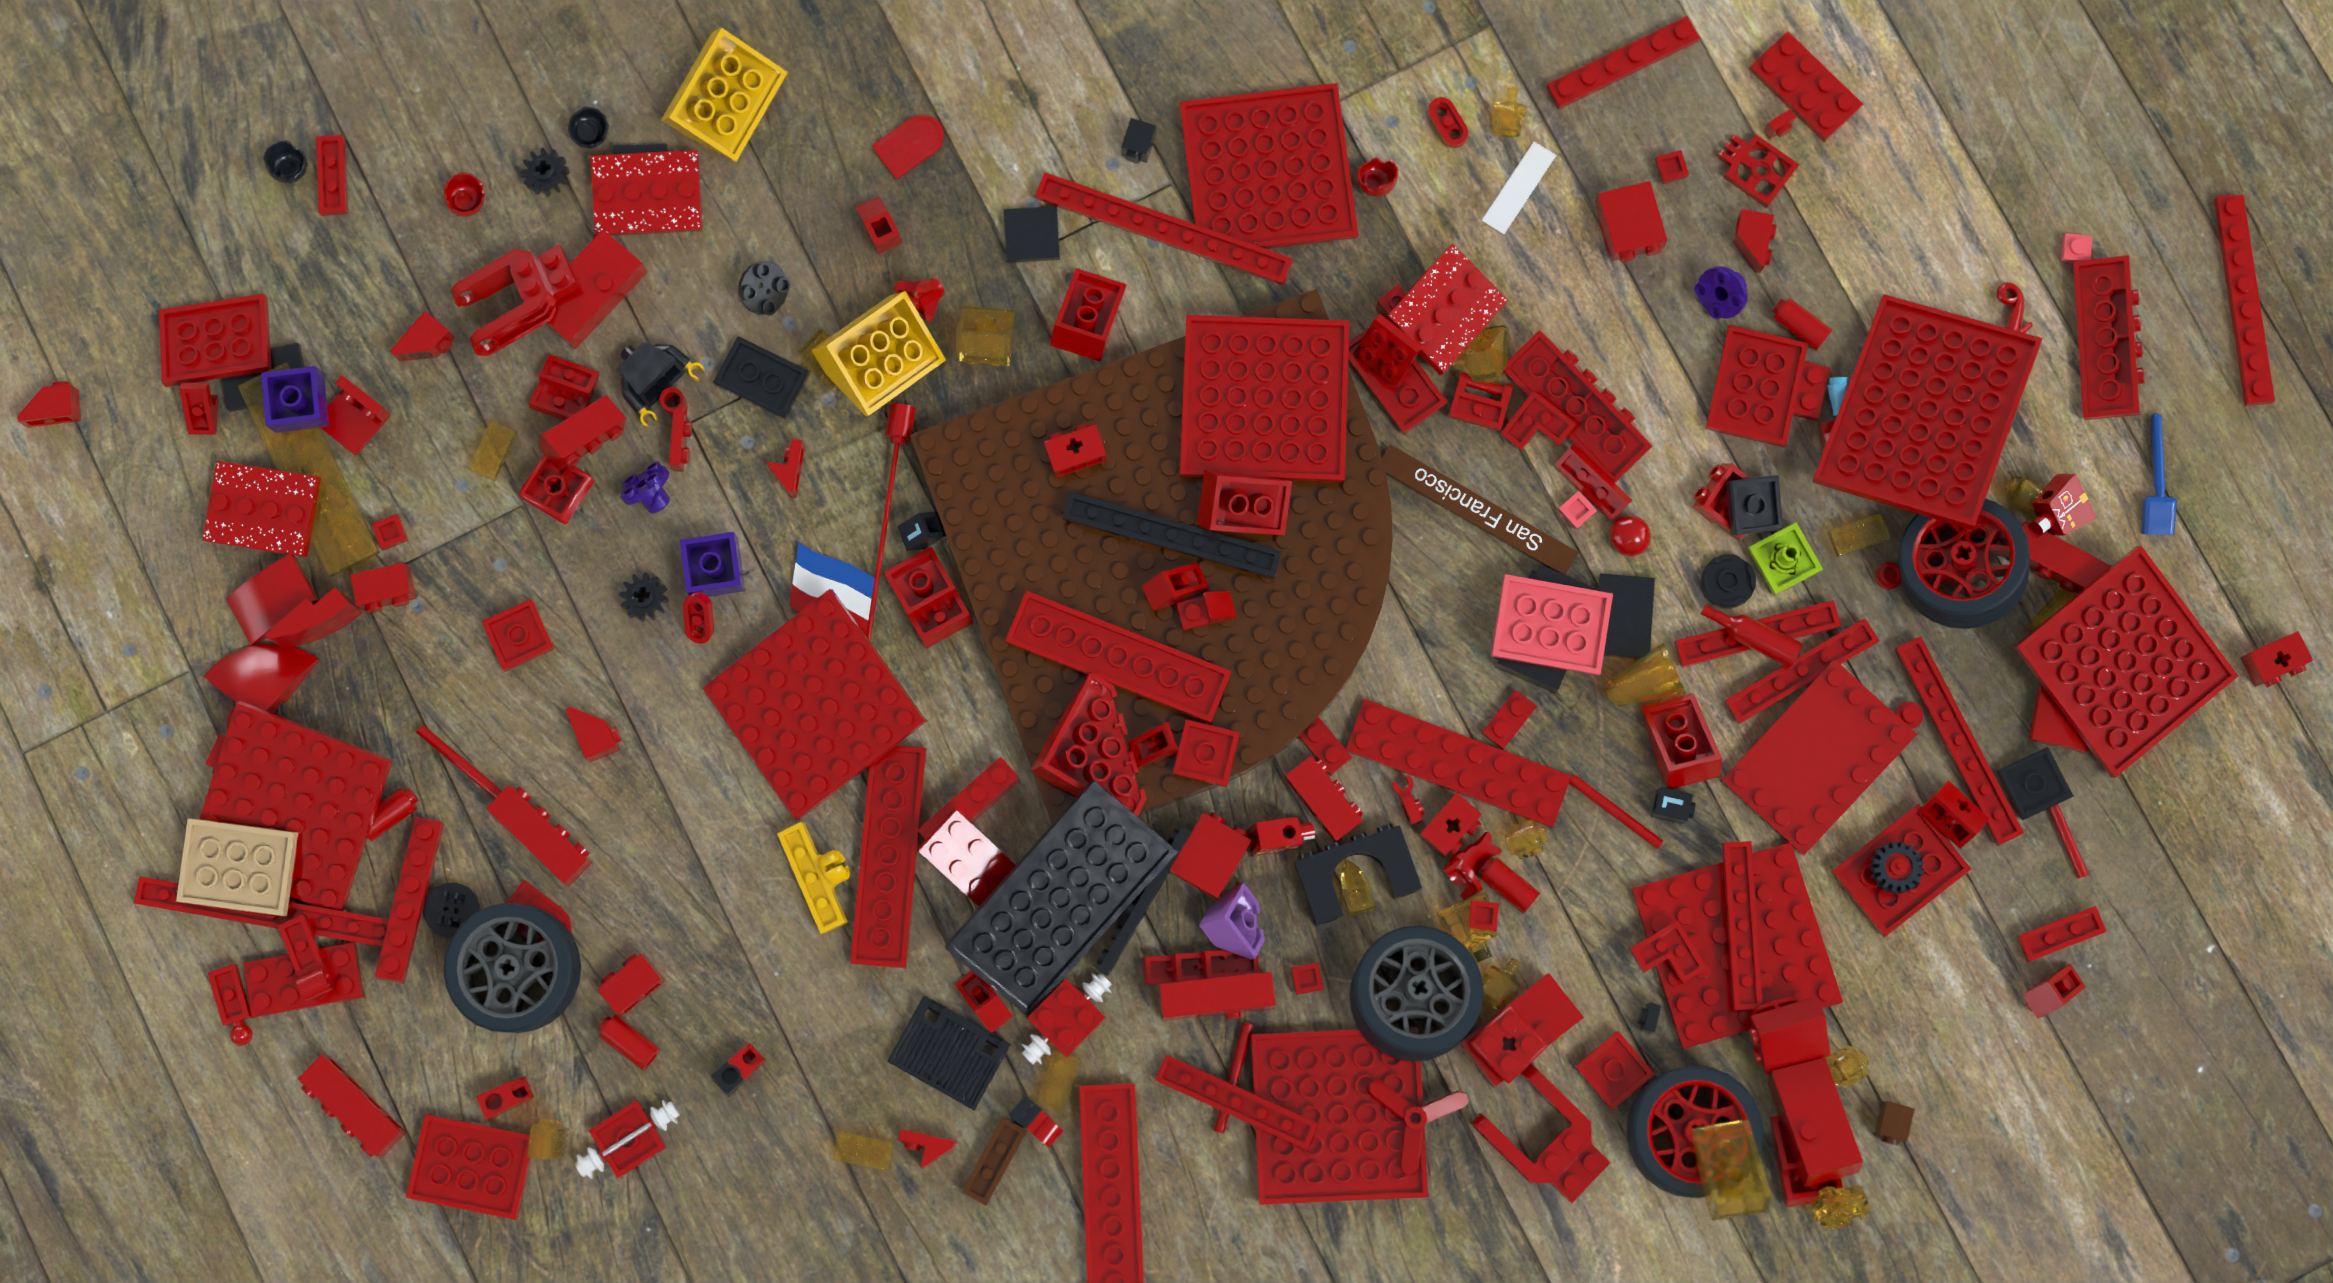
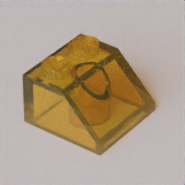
(985, 335)

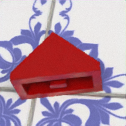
(1153, 745)

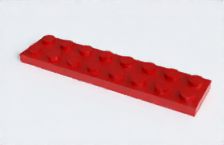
(1118, 656)
(1458, 763)
(888, 858)
(1111, 1184)

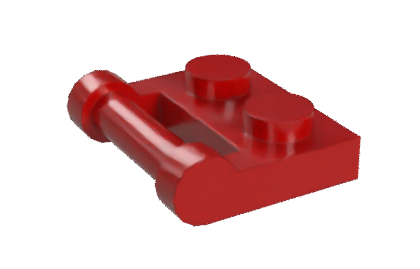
(1478, 409)

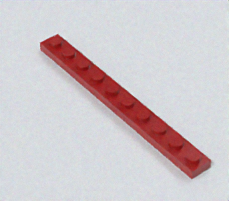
(1164, 228)
(323, 921)

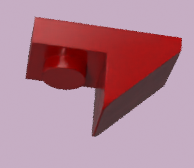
(199, 408)
(790, 474)
(1206, 610)
(934, 1146)

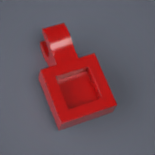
(1412, 808)

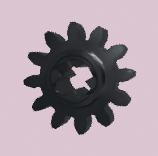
(553, 175)
(637, 590)

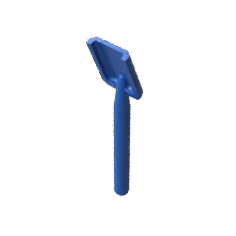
(2158, 510)

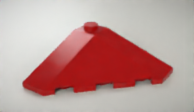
(1091, 746)

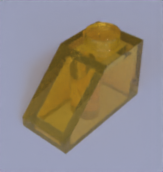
(1487, 354)

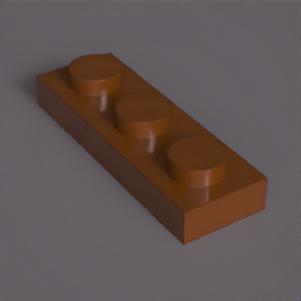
(994, 1161)

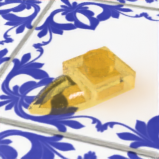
(1356, 890)

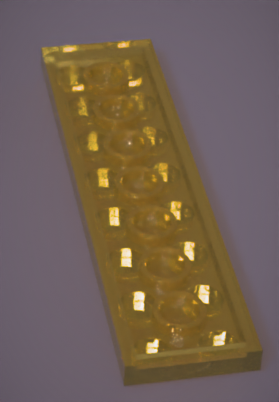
(338, 525)

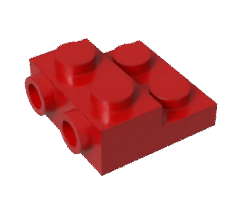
(1712, 499)

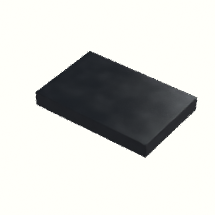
(279, 355)
(761, 377)
(1630, 615)

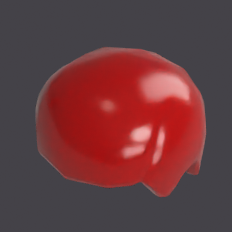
(1377, 177)
(464, 194)
(1630, 535)

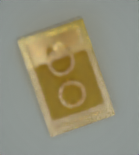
(1731, 1170)

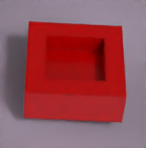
(1780, 125)
(1671, 167)
(390, 532)
(1483, 915)
(1307, 978)

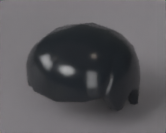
(588, 127)
(285, 162)

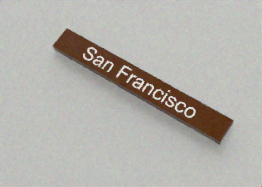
(1478, 510)

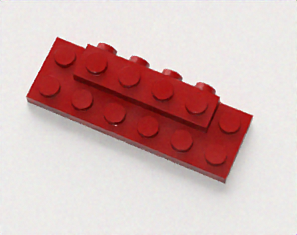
(2108, 338)
(1602, 428)

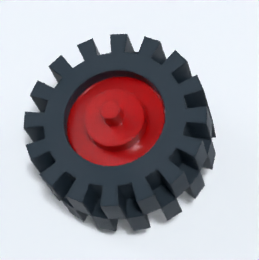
(1896, 867)

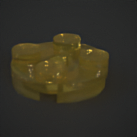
(1839, 1206)

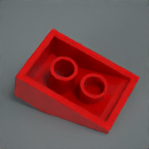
(1087, 315)
(1244, 503)
(1681, 741)

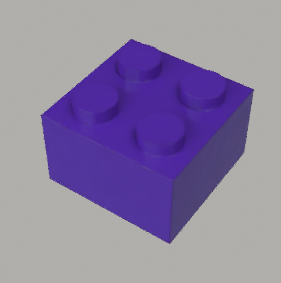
(294, 399)
(712, 564)

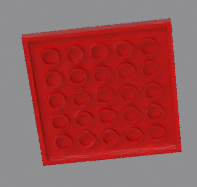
(1270, 166)
(1265, 397)
(2126, 661)
(814, 704)
(301, 783)
(1788, 938)
(1357, 1139)

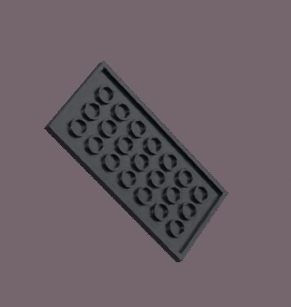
(1060, 898)

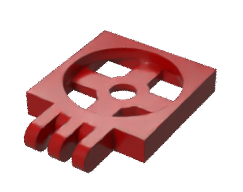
(1740, 155)

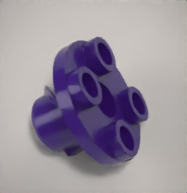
(1722, 292)
(647, 488)

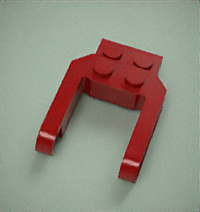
(539, 282)
(1568, 1160)

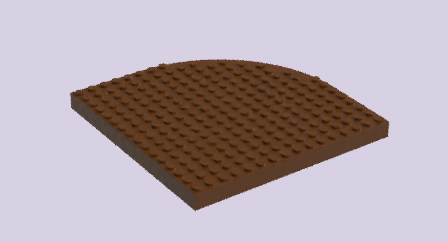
(1291, 633)

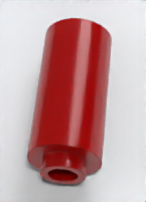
(1801, 323)
(392, 811)
(1509, 884)
(628, 1042)

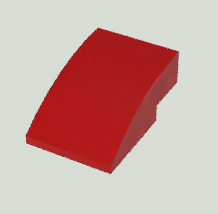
(270, 597)
(928, 597)
(314, 621)
(1790, 1179)

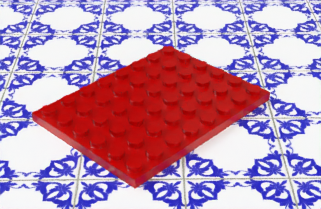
(1928, 411)

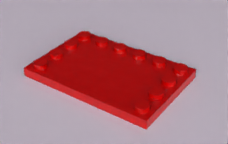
(1819, 757)

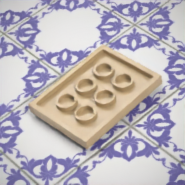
(237, 867)

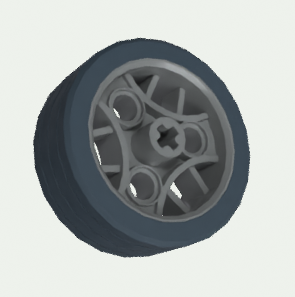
(473, 940)
(1423, 945)

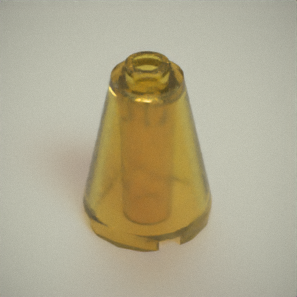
(1646, 680)

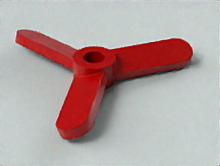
(1427, 1112)

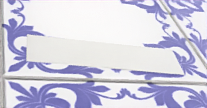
(1519, 187)

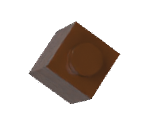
(1894, 1122)

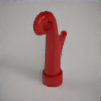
(2016, 315)

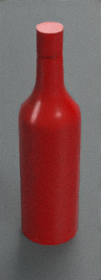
(1757, 636)

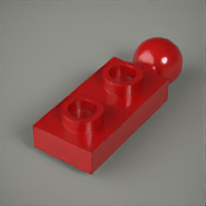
(232, 1002)

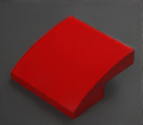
(563, 388)
(2052, 727)

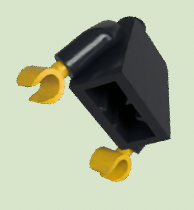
(651, 371)

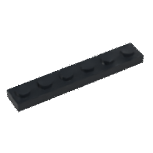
(1138, 909)

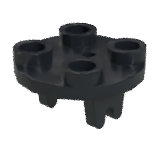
(770, 278)
(454, 897)

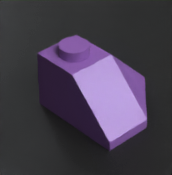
(1233, 923)

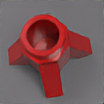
(923, 295)

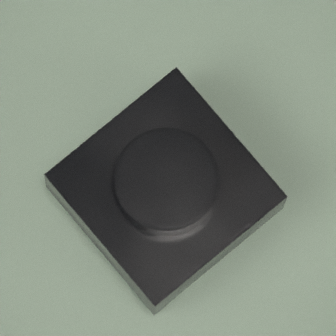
(1649, 1017)

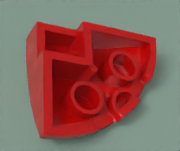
(262, 674)

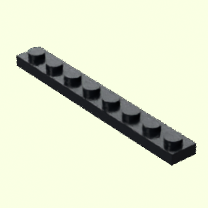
(1171, 535)

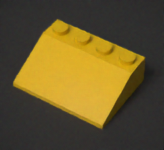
(724, 95)
(880, 353)

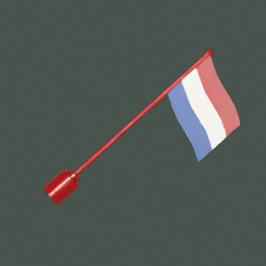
(854, 587)

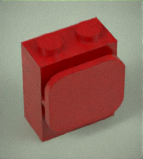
(1631, 222)
(1211, 855)
(1788, 1033)

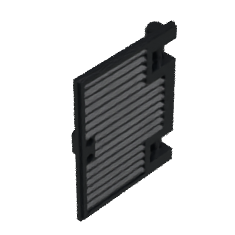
(948, 1053)

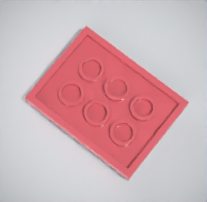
(1551, 625)

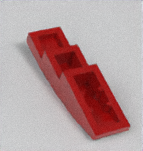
(1196, 966)

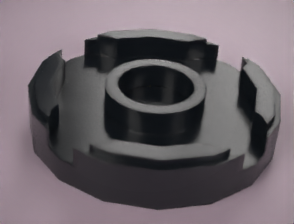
(1728, 581)

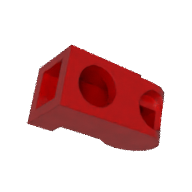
(504, 1098)

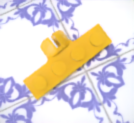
(816, 876)

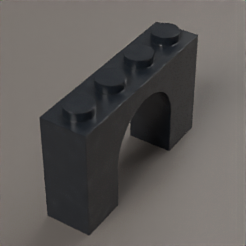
(1538, 675)
(1385, 847)

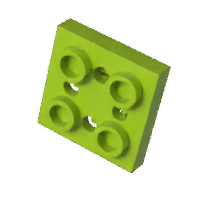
(1794, 554)

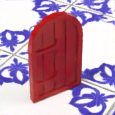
(910, 144)
(530, 896)

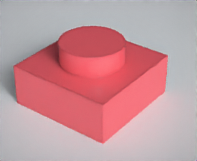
(2076, 248)
(1577, 510)

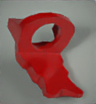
(1464, 864)

